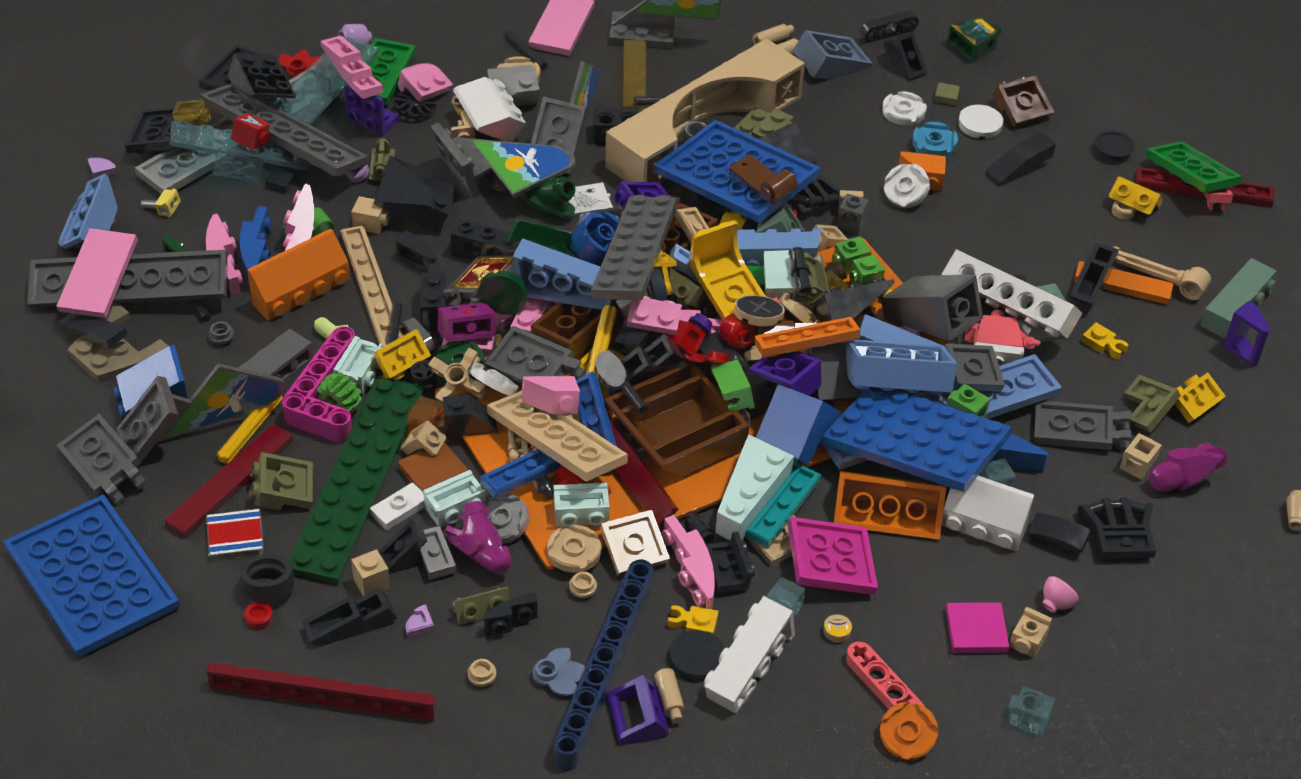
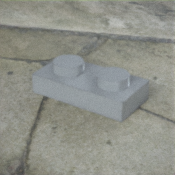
(436, 554)

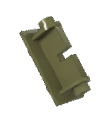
(379, 159)
(817, 277)
(475, 606)

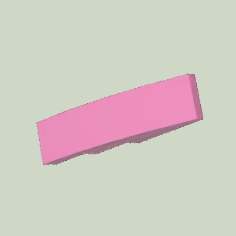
(351, 67)

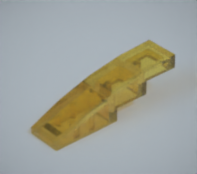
(634, 72)

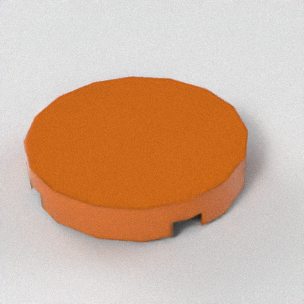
(909, 731)

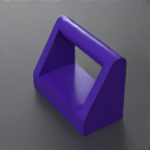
(1236, 338)
(655, 722)

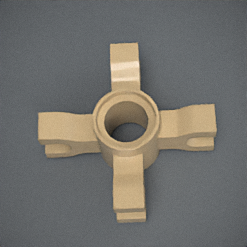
(455, 369)

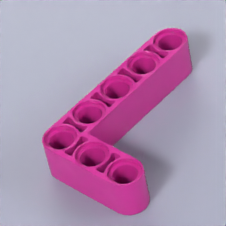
(301, 403)

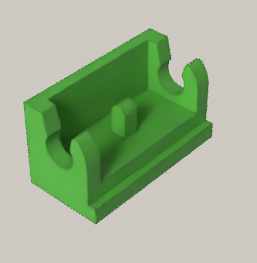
(733, 384)

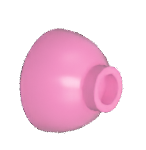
(1058, 595)

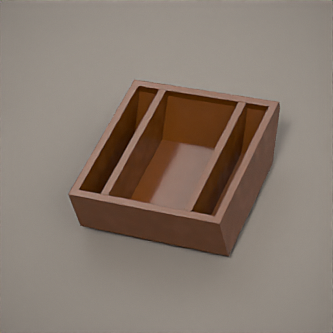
(684, 420)

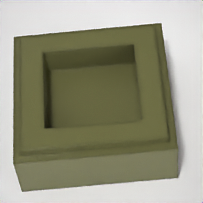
(947, 93)

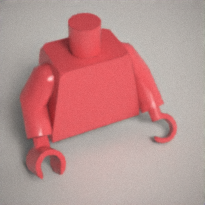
(1000, 331)

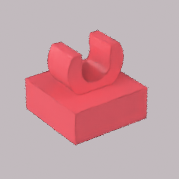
(1219, 196)

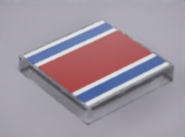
(235, 535)

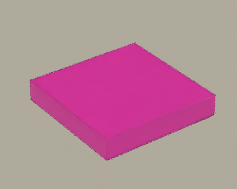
(977, 628)

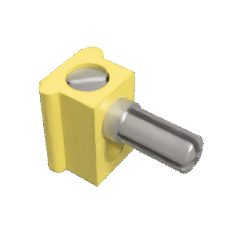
(165, 204)

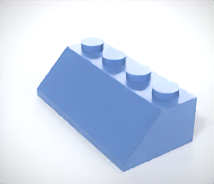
(900, 366)

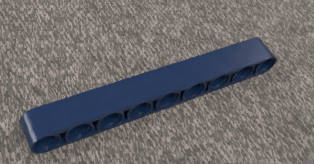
(603, 665)

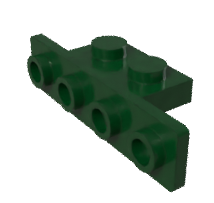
(543, 235)

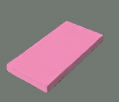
(561, 25)
(97, 273)

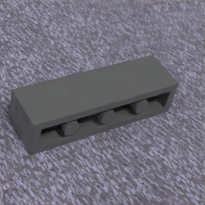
(282, 357)

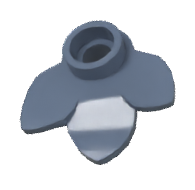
(562, 672)

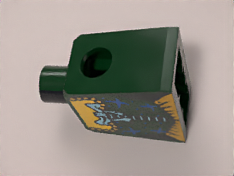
(974, 37)

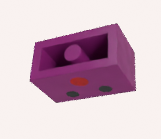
(466, 322)

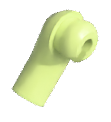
(325, 327)

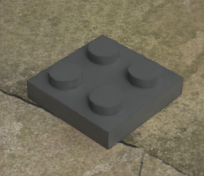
(976, 367)

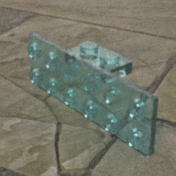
(320, 85)
(232, 158)

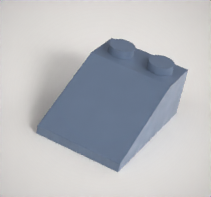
(830, 55)

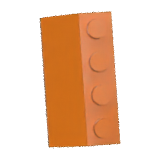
(298, 275)
(890, 505)

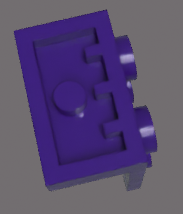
(369, 112)

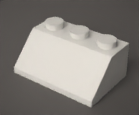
(490, 108)
(989, 512)

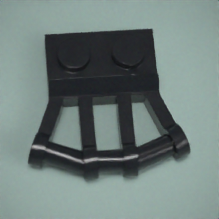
(820, 188)
(1120, 540)

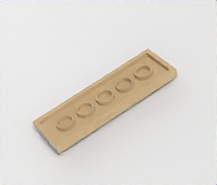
(559, 437)

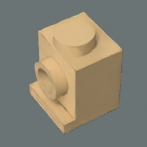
(1140, 456)
(1030, 632)

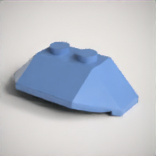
(92, 210)

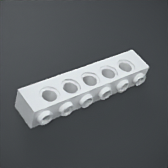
(1059, 323)

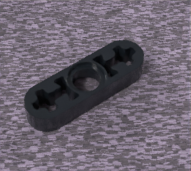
(876, 29)

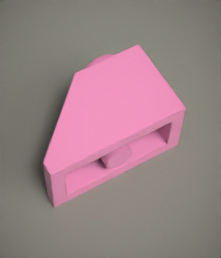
(551, 393)

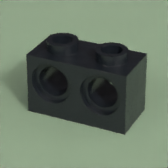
(609, 118)

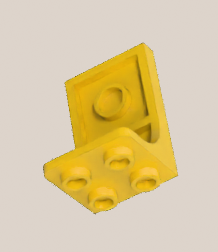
(720, 267)

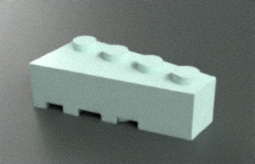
(753, 483)

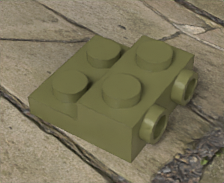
(761, 123)
(686, 289)
(281, 482)

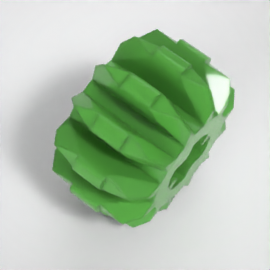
(340, 391)

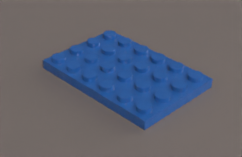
(704, 168)
(917, 436)
(91, 575)

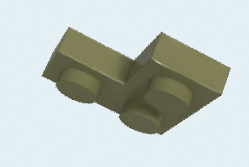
(1154, 401)

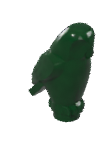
(552, 198)

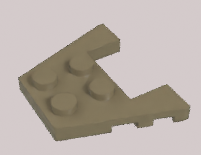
(106, 362)

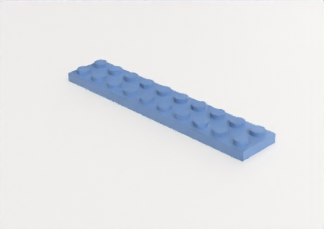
(1025, 384)

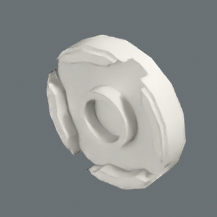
(904, 108)
(980, 121)
(906, 185)
(493, 379)

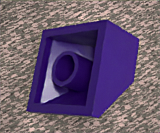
(790, 370)

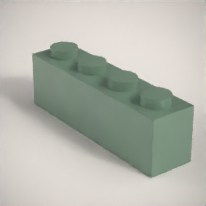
(1247, 285)

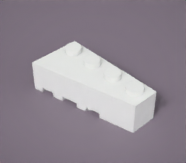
(750, 654)

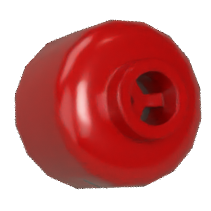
(737, 332)

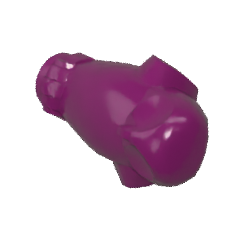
(1186, 467)
(480, 539)

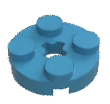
(945, 143)

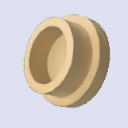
(583, 585)
(482, 672)

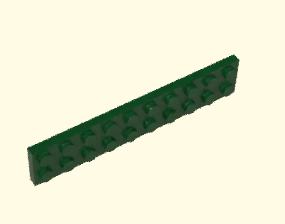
(355, 482)

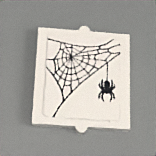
(591, 199)

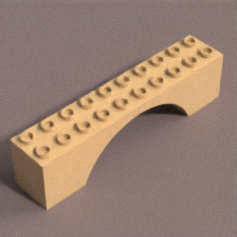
(755, 78)

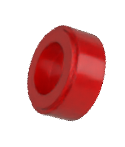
(258, 615)

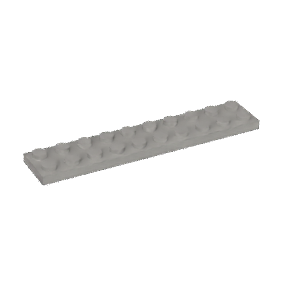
(179, 167)

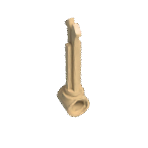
(1191, 282)

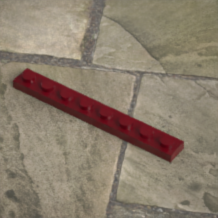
(322, 691)

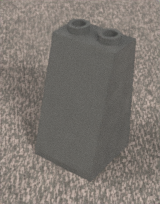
(935, 304)

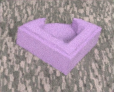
(101, 166)
(419, 622)

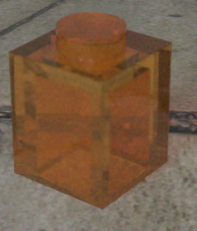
(423, 411)

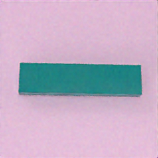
(783, 505)

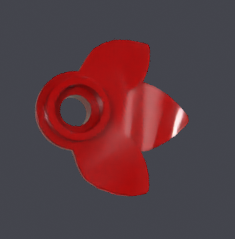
(298, 63)
(714, 357)

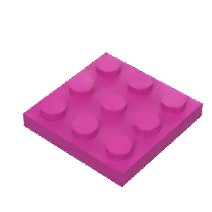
(832, 556)

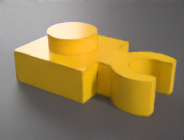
(1103, 339)
(696, 619)

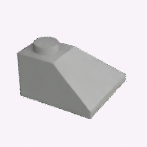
(519, 83)

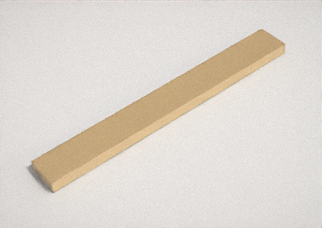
(369, 281)

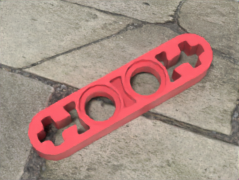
(878, 686)

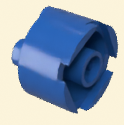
(594, 237)

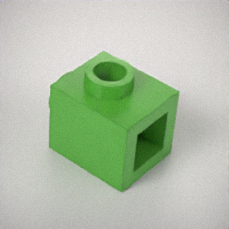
(850, 250)
(866, 270)
(969, 401)

